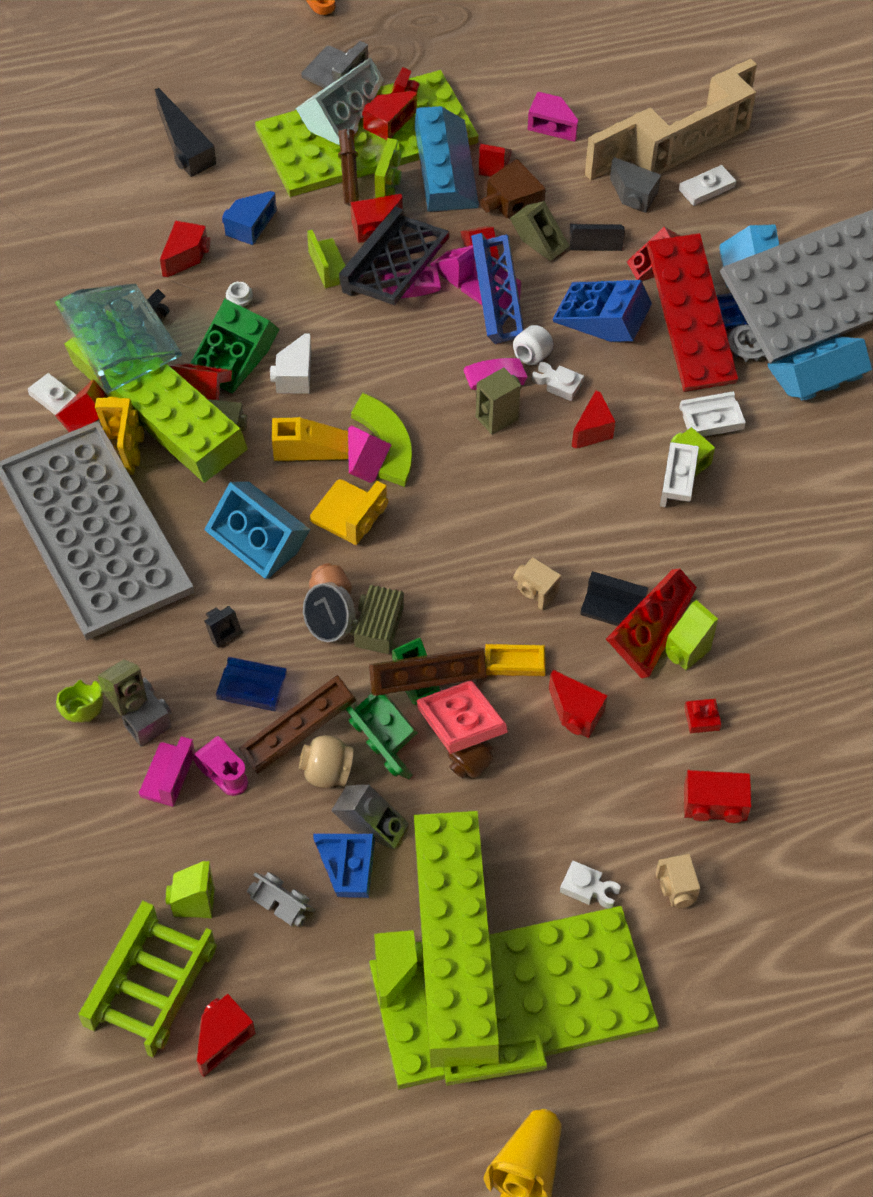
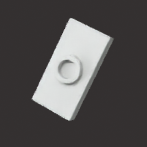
(707, 185)
(51, 393)

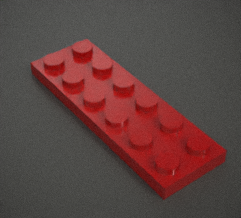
(692, 312)

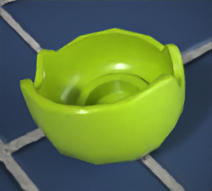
(80, 702)

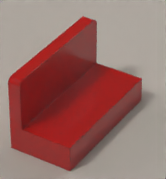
(204, 378)

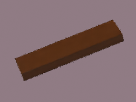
(427, 671)
(297, 724)

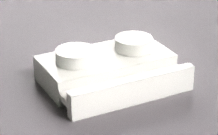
(713, 414)

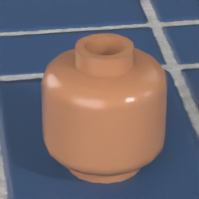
(330, 573)

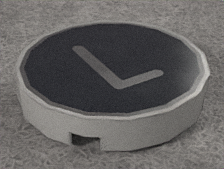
(328, 612)

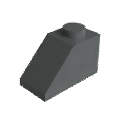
(634, 184)

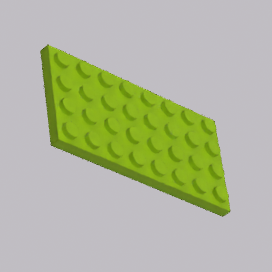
(312, 162)
(556, 978)

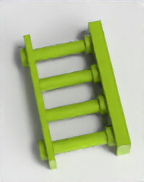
(130, 952)

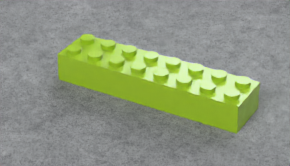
(177, 417)
(455, 941)

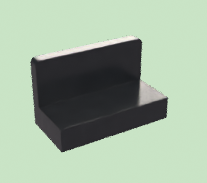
(596, 237)
(611, 598)

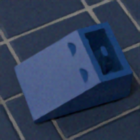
(605, 309)

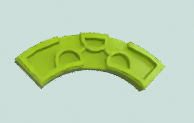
(388, 427)

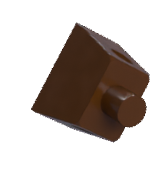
(512, 190)

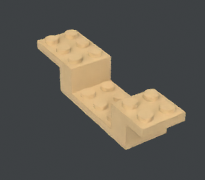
(659, 147)

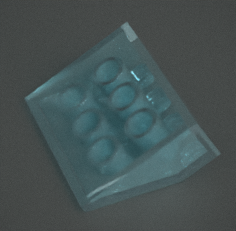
(117, 333)

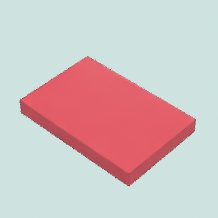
(461, 716)

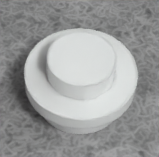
(239, 293)

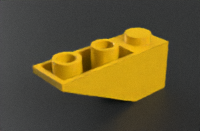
(307, 440)

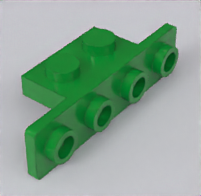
(385, 728)

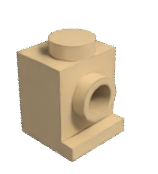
(537, 582)
(678, 880)

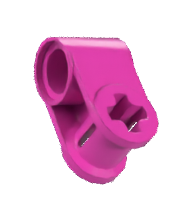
(222, 766)

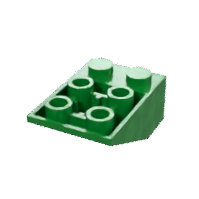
(235, 342)

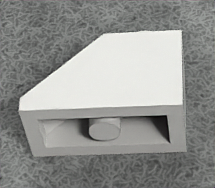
(293, 367)

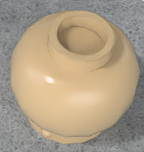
(326, 762)

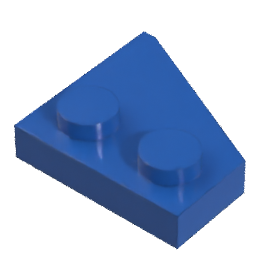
(347, 862)

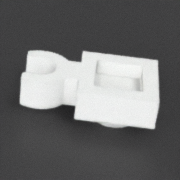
(559, 382)
(584, 883)

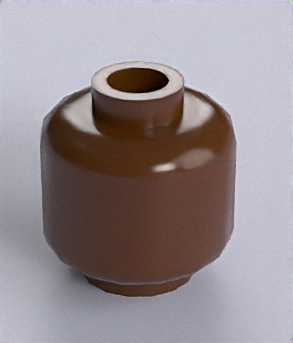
(471, 760)

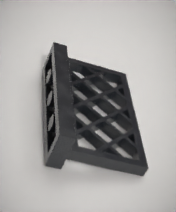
(377, 250)

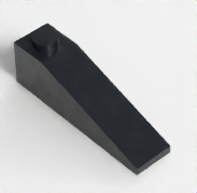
(190, 146)

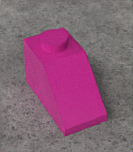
(552, 117)

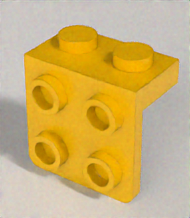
(121, 423)
(350, 510)

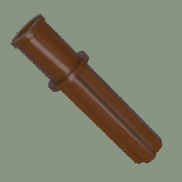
(348, 166)

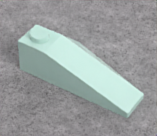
(341, 102)

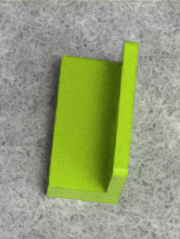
(326, 259)

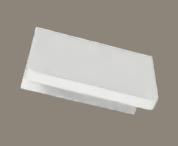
(679, 472)

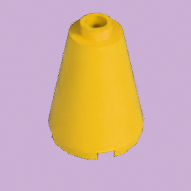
(528, 1159)

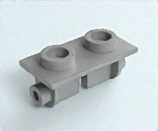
(270, 890)

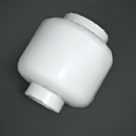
(533, 345)

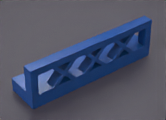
(488, 285)

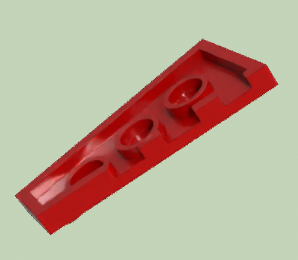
(646, 629)

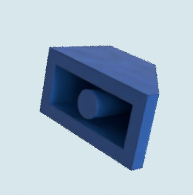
(249, 216)

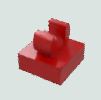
(402, 82)
(702, 716)

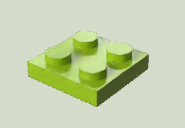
(387, 171)

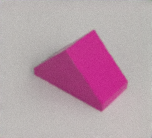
(456, 265)
(365, 454)

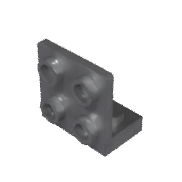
(333, 64)

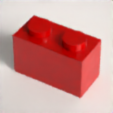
(717, 796)

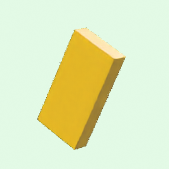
(515, 660)

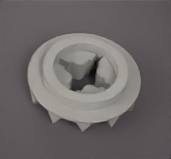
(736, 341)

